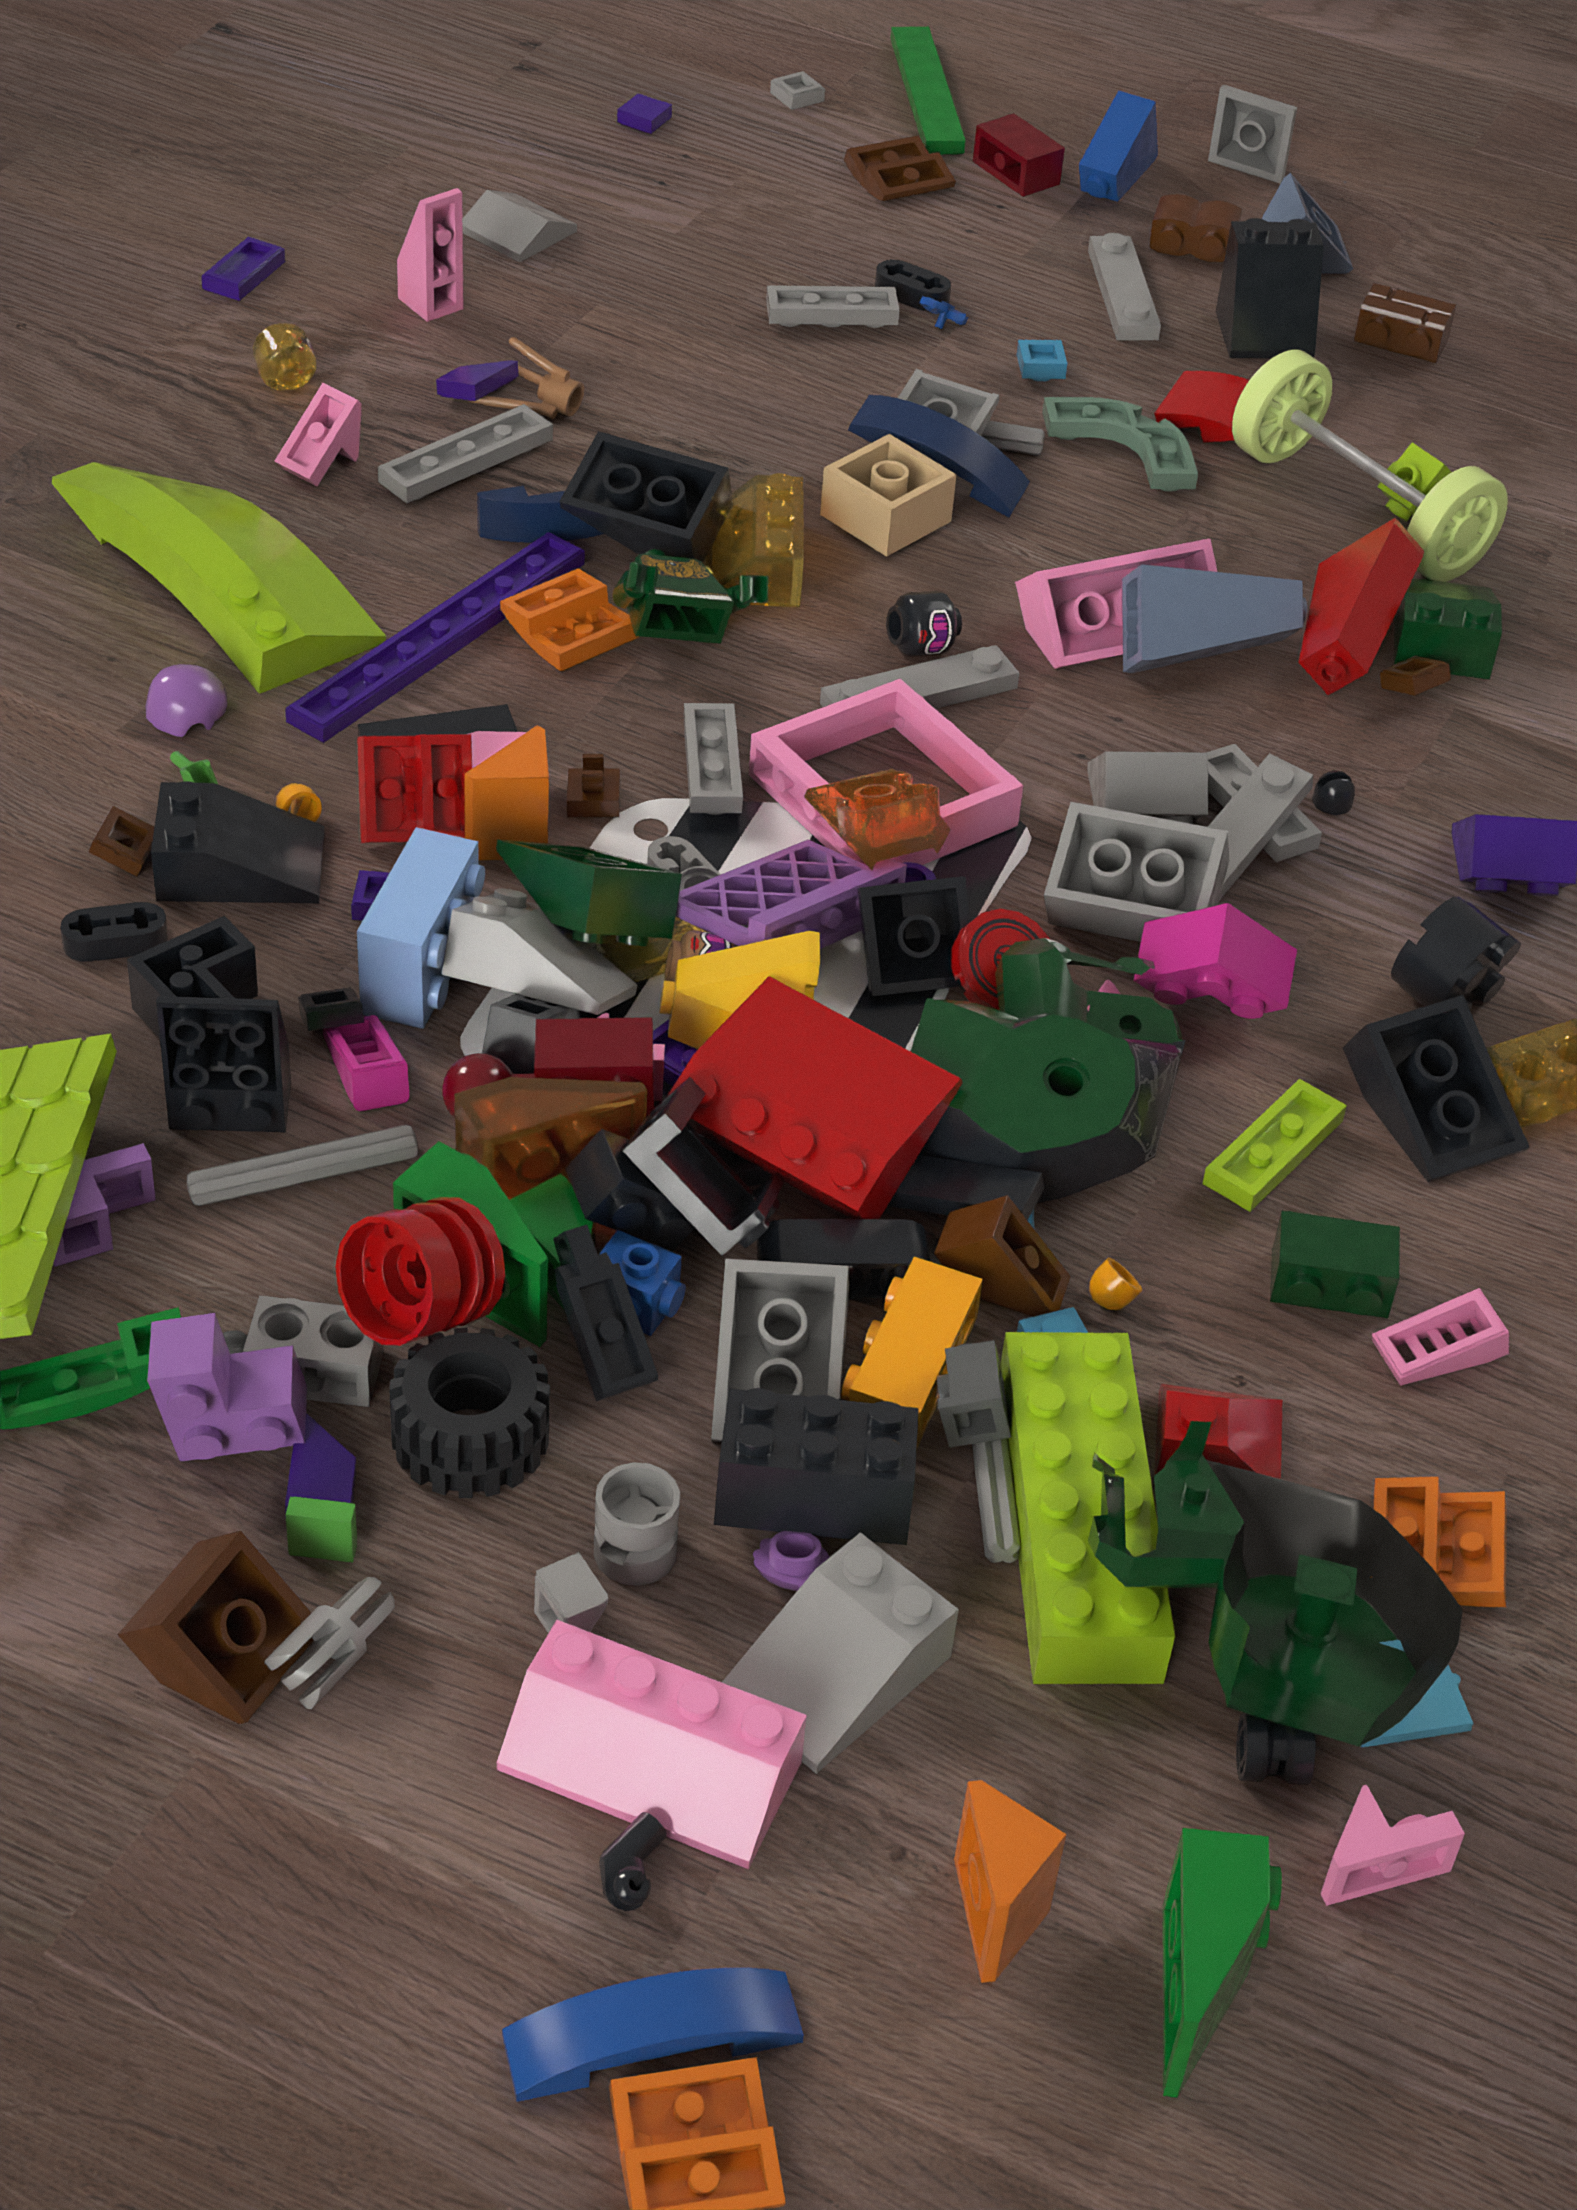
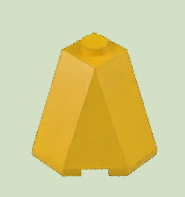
(718, 982)

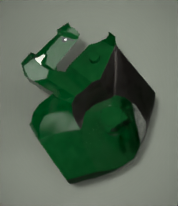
(1294, 1592)

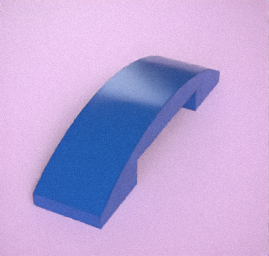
(649, 2021)

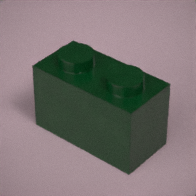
(1335, 1264)

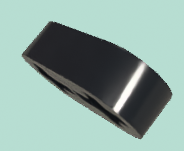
(912, 282)
(113, 931)

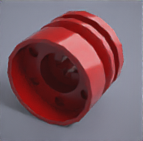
(420, 1270)

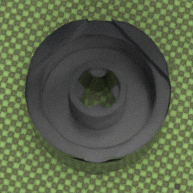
(1455, 956)

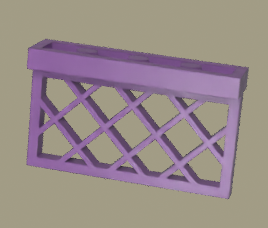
(786, 896)

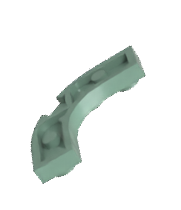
(1159, 445)

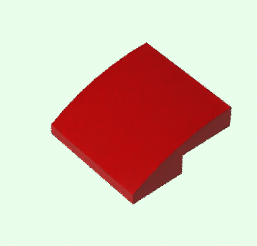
(1204, 402)
(412, 785)

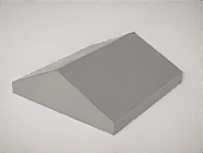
(514, 225)

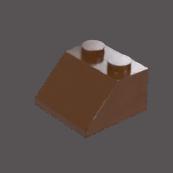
(217, 1626)

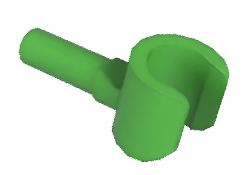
(193, 771)

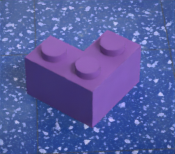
(220, 1399)

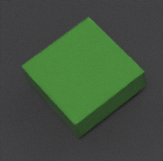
(321, 1529)

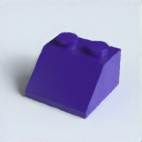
(1516, 852)

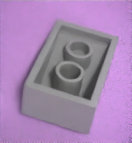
(517, 949)
(780, 1330)
(848, 1647)

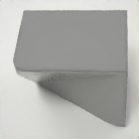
(569, 1594)

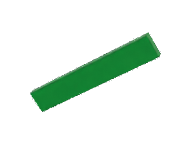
(927, 90)

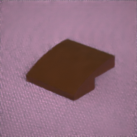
(898, 168)

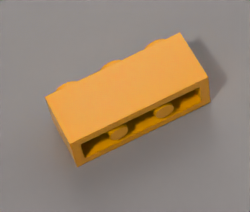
(906, 1350)

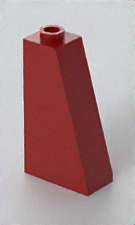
(1356, 603)

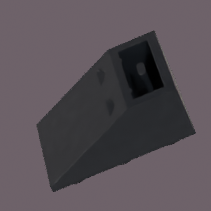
(224, 1064)

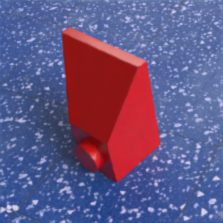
(1242, 1430)

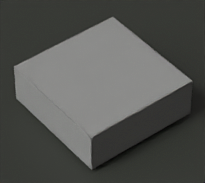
(797, 90)

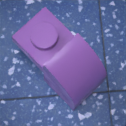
(104, 1187)

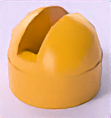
(303, 799)
(1113, 1285)

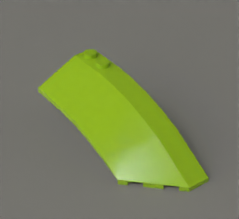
(230, 567)

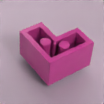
(1220, 956)

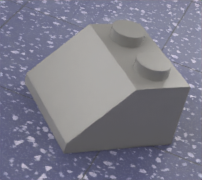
(1151, 783)

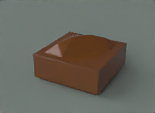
(1415, 675)
(123, 841)

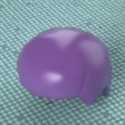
(185, 697)

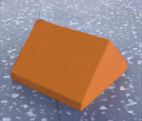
(509, 795)
(1005, 1874)

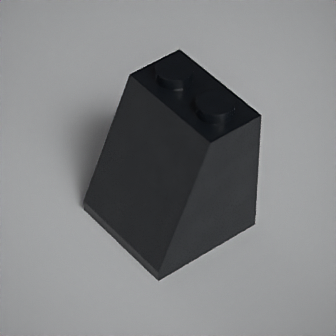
(1270, 288)

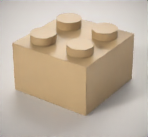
(887, 494)

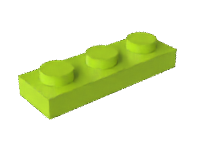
(1274, 1145)

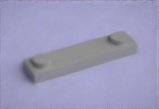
(1124, 287)
(465, 453)
(940, 680)
(1260, 811)

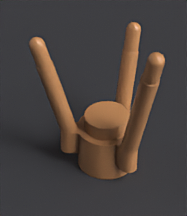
(555, 389)

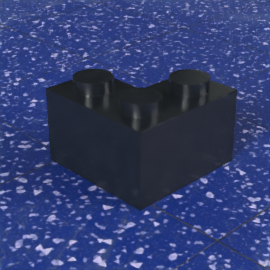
(198, 964)

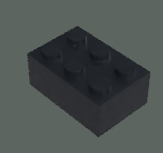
(817, 1466)

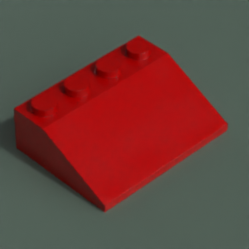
(817, 1099)

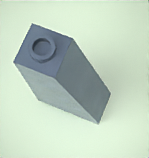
(1200, 614)

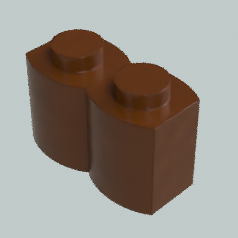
(1192, 227)

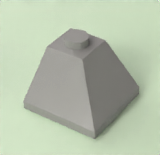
(1252, 134)

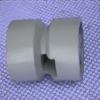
(636, 1523)

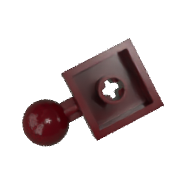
(571, 1051)

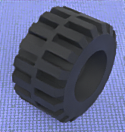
(469, 1450)

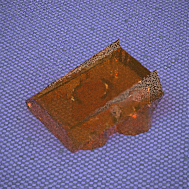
(882, 814)

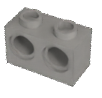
(331, 1350)

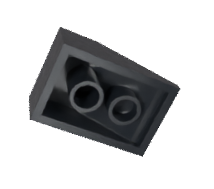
(650, 497)
(232, 848)
(1436, 1089)

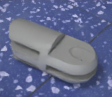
(334, 1637)

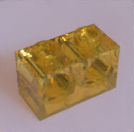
(1539, 1072)

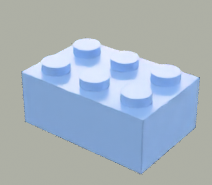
(408, 927)

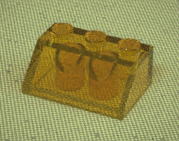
(763, 538)

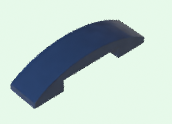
(949, 443)
(516, 517)

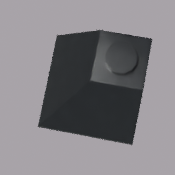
(912, 933)

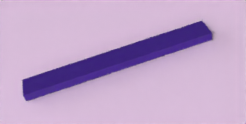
(428, 640)

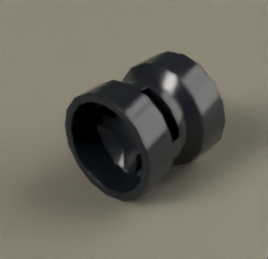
(1273, 1749)

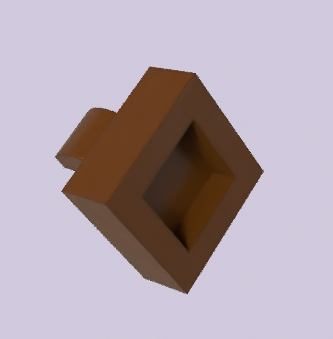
(593, 789)

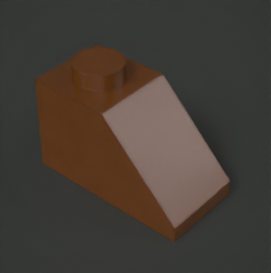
(1007, 1253)

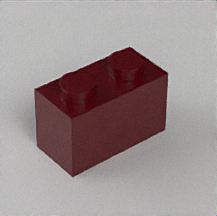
(1018, 154)

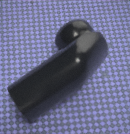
(623, 1865)

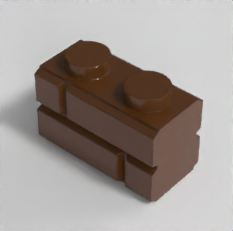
(1404, 322)

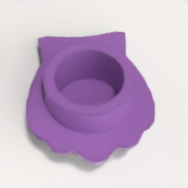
(789, 1558)

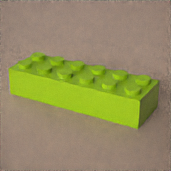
(1064, 1403)

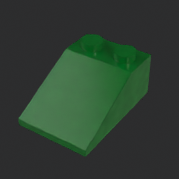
(456, 1174)
(1211, 1926)

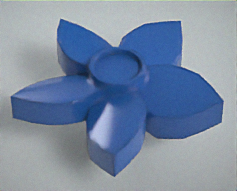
(945, 312)

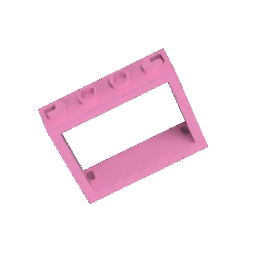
(781, 769)

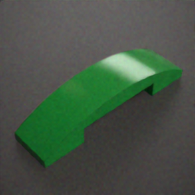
(80, 1379)

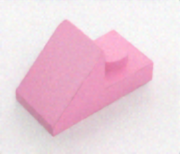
(323, 431)
(1384, 1857)

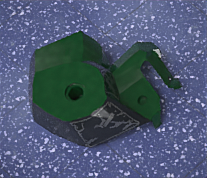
(1049, 1078)

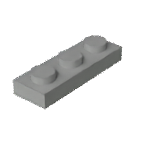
(832, 305)
(712, 758)
(1228, 772)

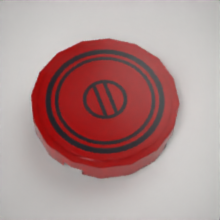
(981, 948)

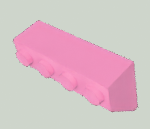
(1078, 607)
(653, 1740)

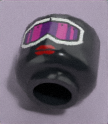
(923, 623)

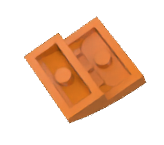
(568, 619)
(1454, 1532)
(697, 2139)

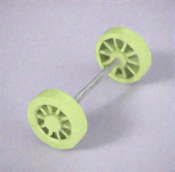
(1286, 408)

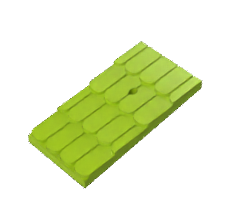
(45, 1130)

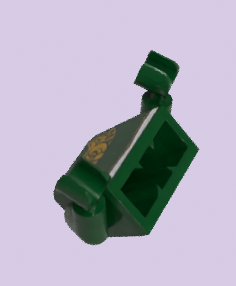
(682, 598)

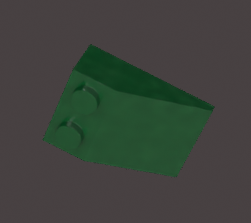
(1450, 626)
(596, 891)

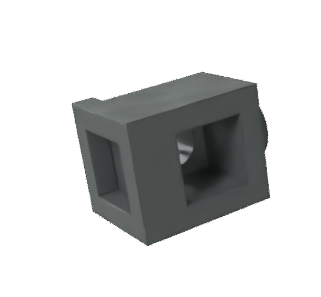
(973, 1395)

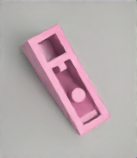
(433, 258)

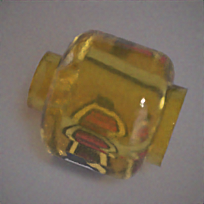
(284, 357)

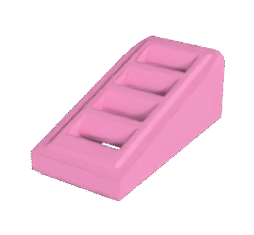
(1452, 1316)

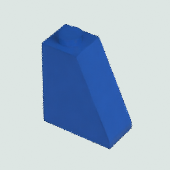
(1120, 148)

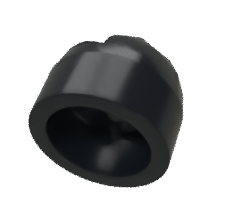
(1334, 793)

